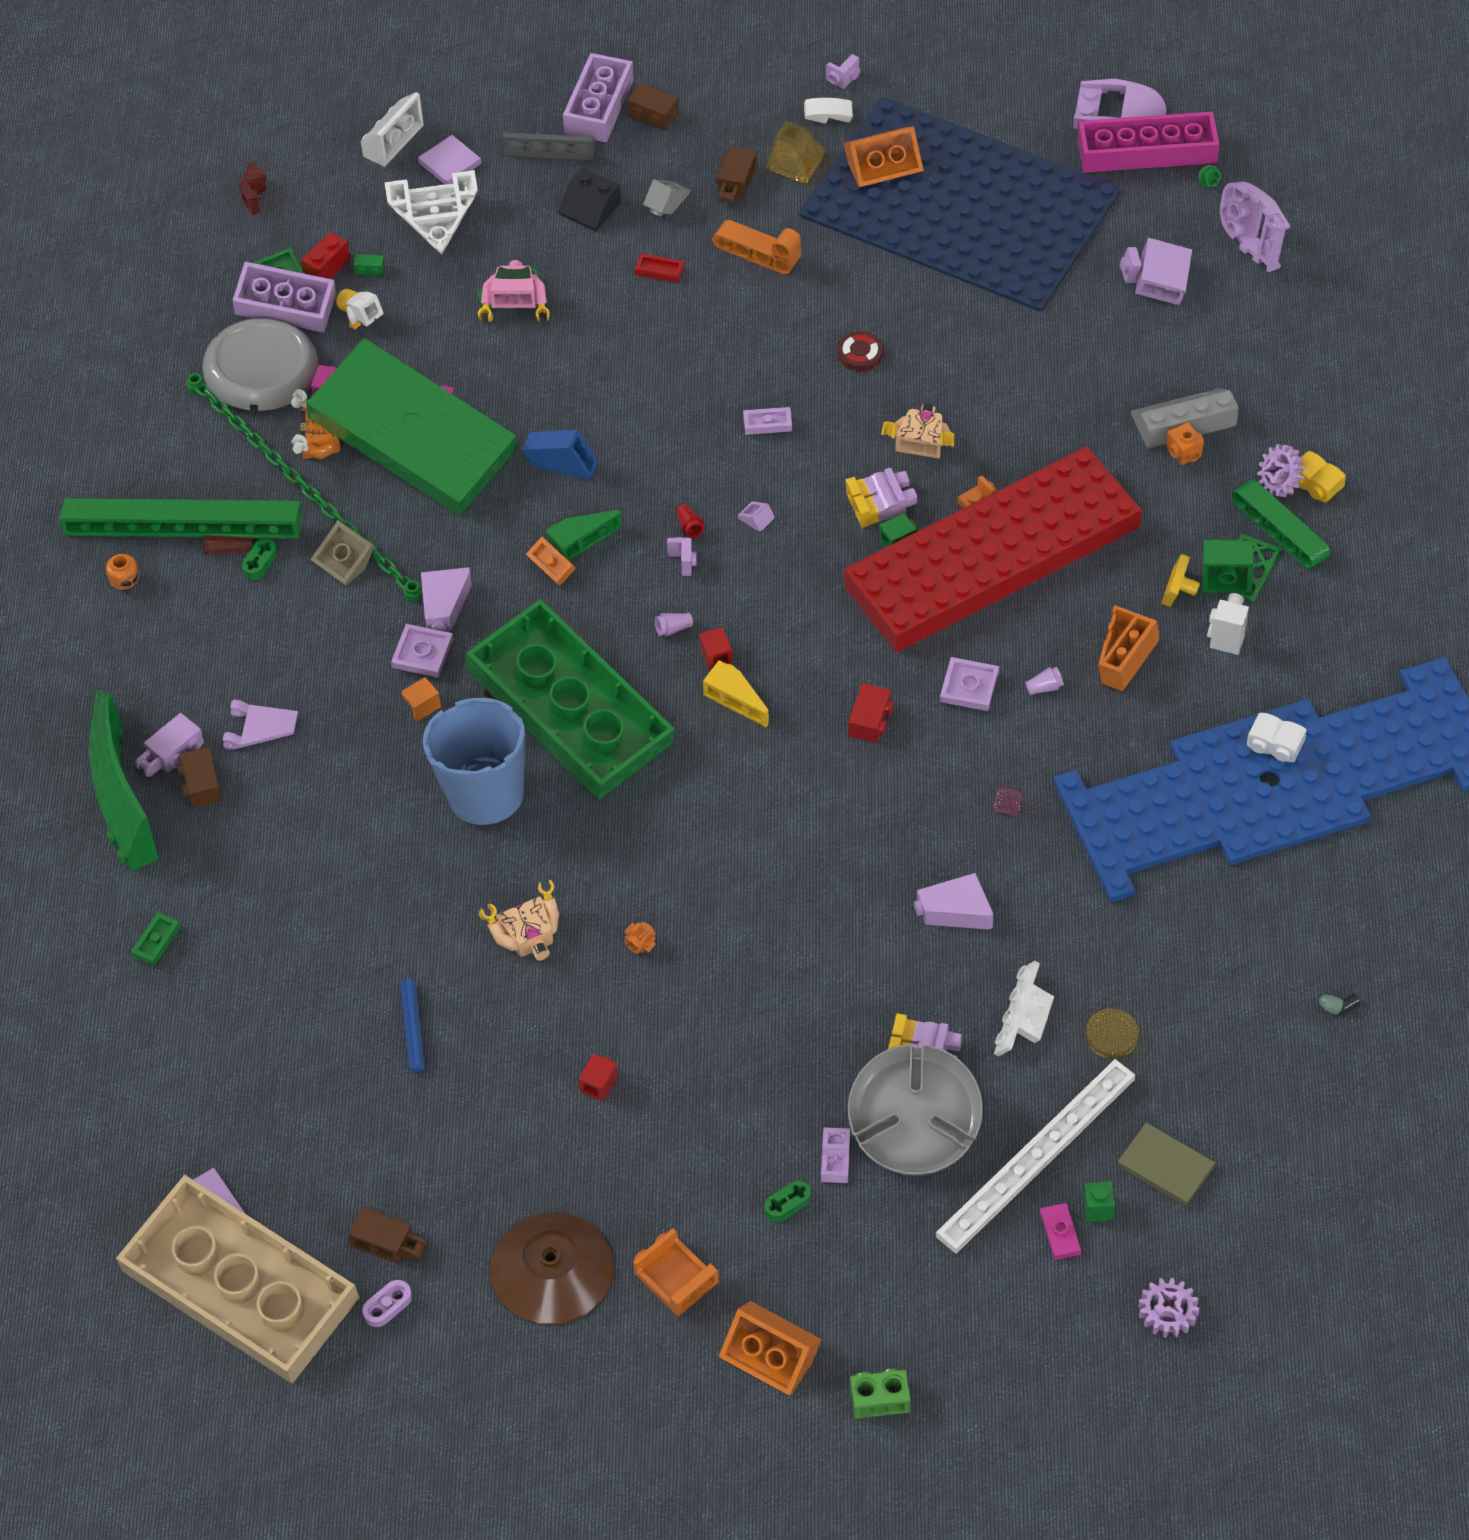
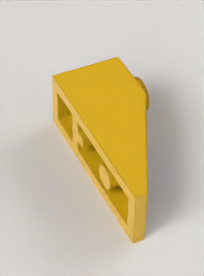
(732, 690)

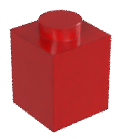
(715, 647)
(598, 1077)

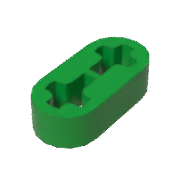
(256, 557)
(787, 1201)

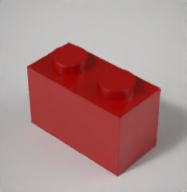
(327, 257)
(870, 713)

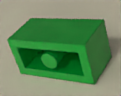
(369, 265)

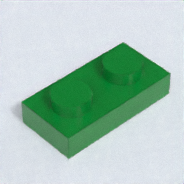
(155, 939)

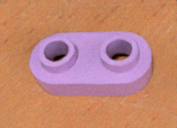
(385, 1303)

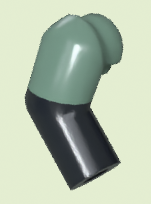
(1337, 1005)

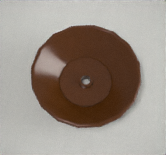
(555, 1289)

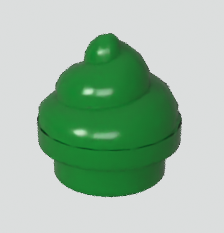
(1209, 176)

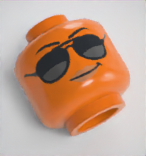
(122, 571)

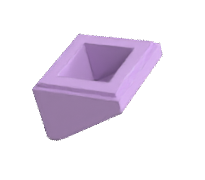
(757, 515)

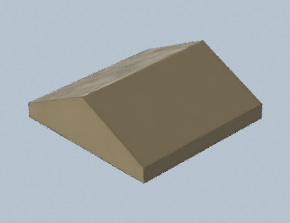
(343, 553)

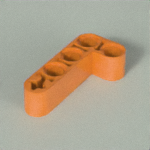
(773, 253)

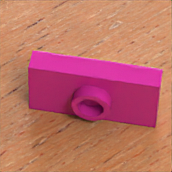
(1060, 1231)

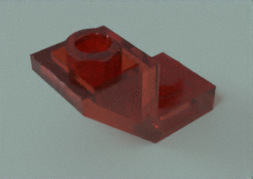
(251, 186)

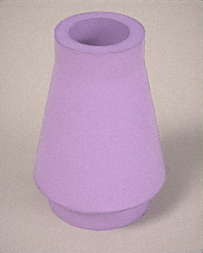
(671, 623)
(1045, 681)

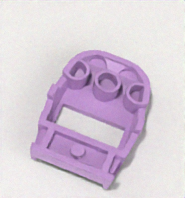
(1138, 100)
(1241, 217)

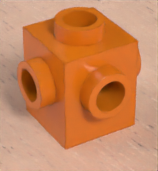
(1185, 443)

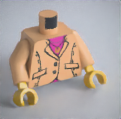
(920, 432)
(527, 926)

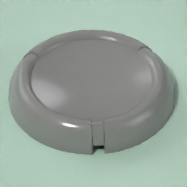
(259, 364)
(915, 1109)

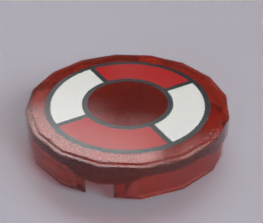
(860, 351)

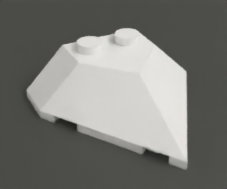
(434, 209)

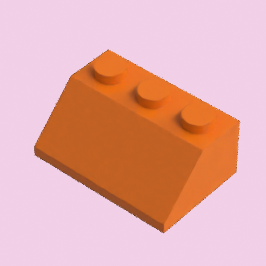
(884, 156)
(769, 1347)

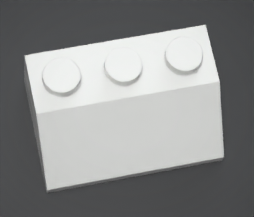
(393, 130)

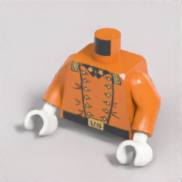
(313, 439)

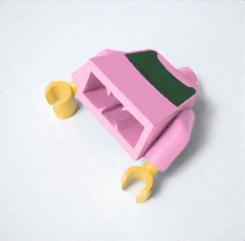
(513, 288)

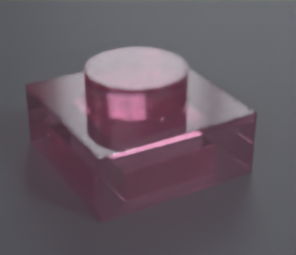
(1008, 800)

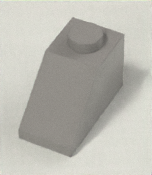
(665, 196)

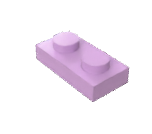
(767, 420)

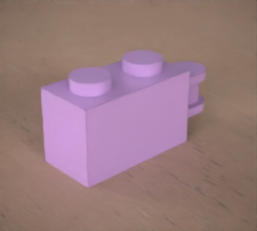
(168, 743)

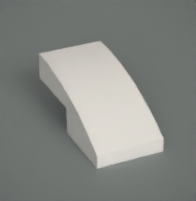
(823, 108)

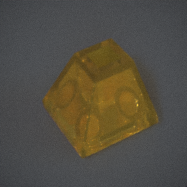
(795, 153)

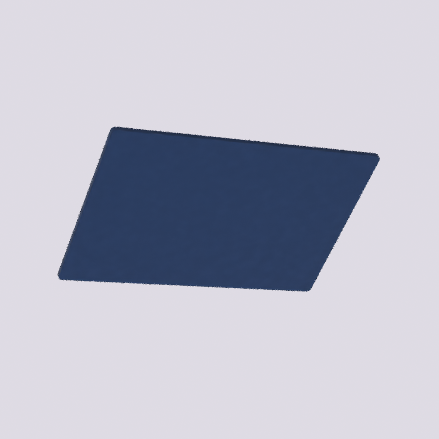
(972, 212)

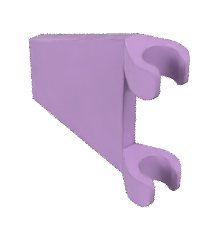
(260, 724)

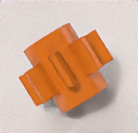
(640, 937)

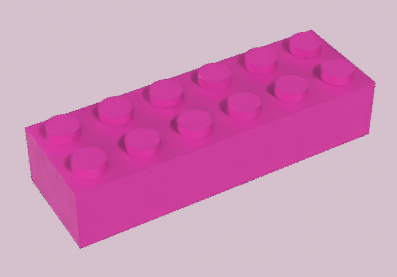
(1148, 142)

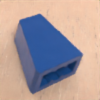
(560, 452)

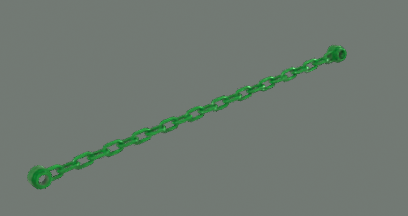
(196, 385)

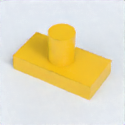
(1179, 582)

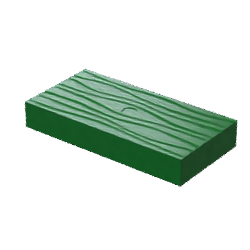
(411, 426)
(570, 698)

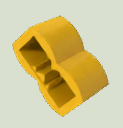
(1320, 478)

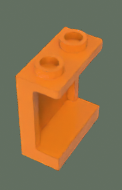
(674, 1272)

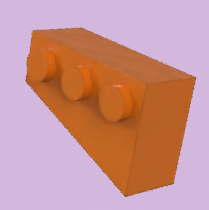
(1126, 647)

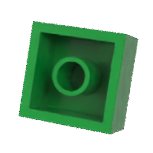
(1227, 566)

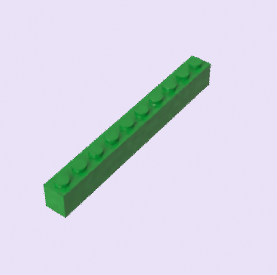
(181, 518)

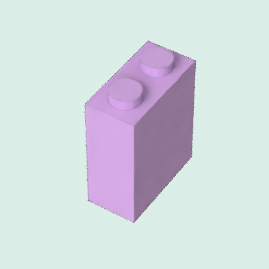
(1163, 271)

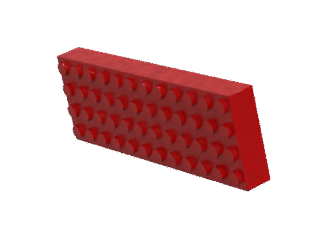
(991, 548)

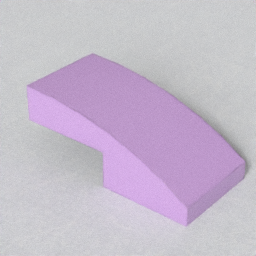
(835, 1155)

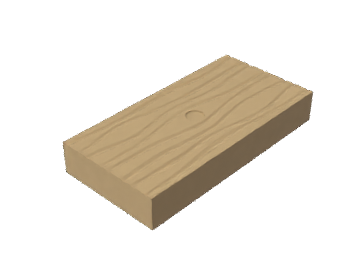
(238, 1278)

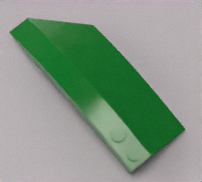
(119, 806)

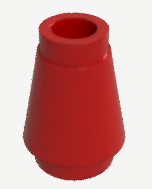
(689, 521)

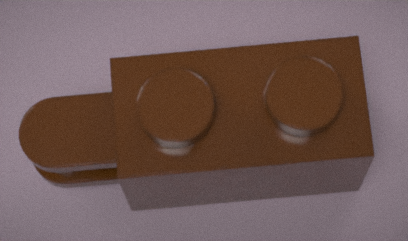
(736, 174)
(385, 1237)

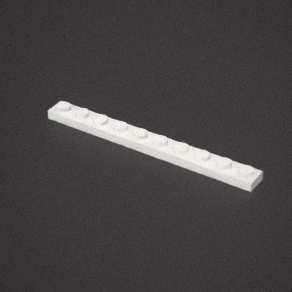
(1035, 1156)

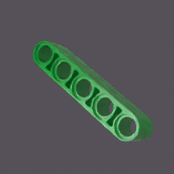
(1280, 524)

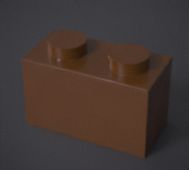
(652, 106)
(200, 777)

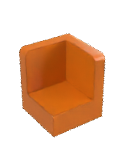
(422, 698)

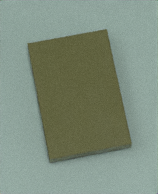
(1166, 1164)

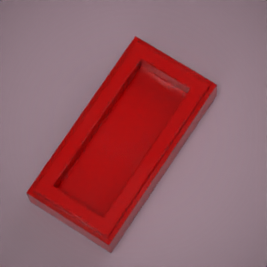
(659, 268)

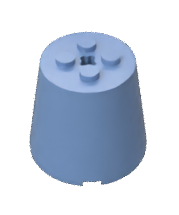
(478, 758)

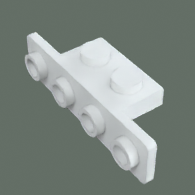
(1026, 1011)

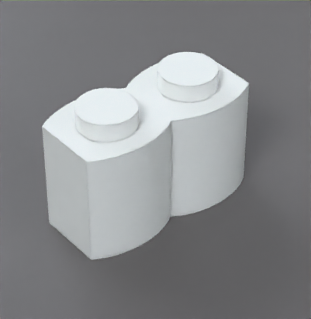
(1276, 737)

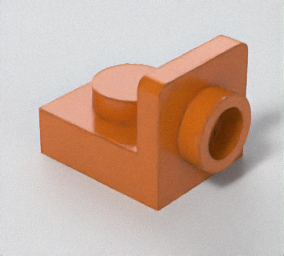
(983, 489)

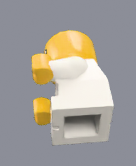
(359, 307)

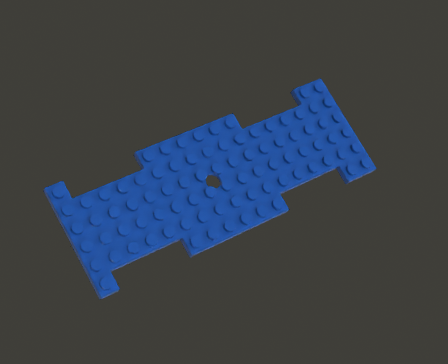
(1217, 791)

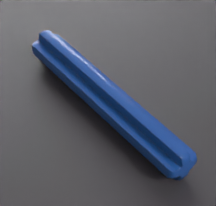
(412, 1025)

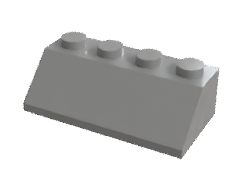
(1203, 411)

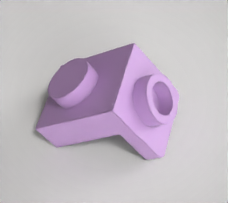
(845, 73)
(1130, 265)
(682, 548)

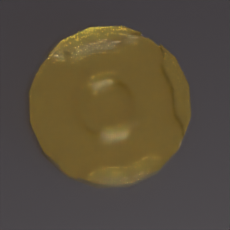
(1112, 1033)

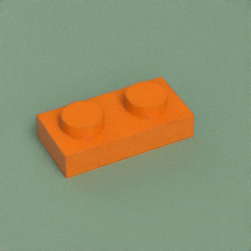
(550, 561)

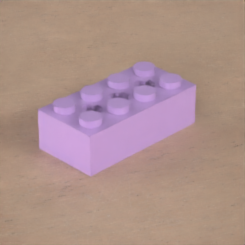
(598, 97)
(284, 296)

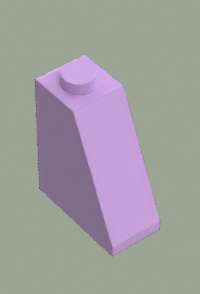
(444, 596)
(955, 904)

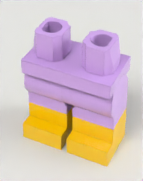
(880, 496)
(927, 1033)

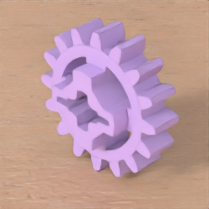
(1281, 470)
(1168, 1296)

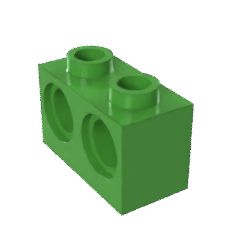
(880, 1401)

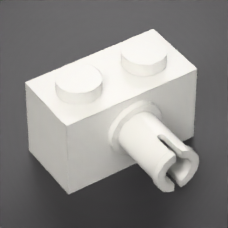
(1228, 624)

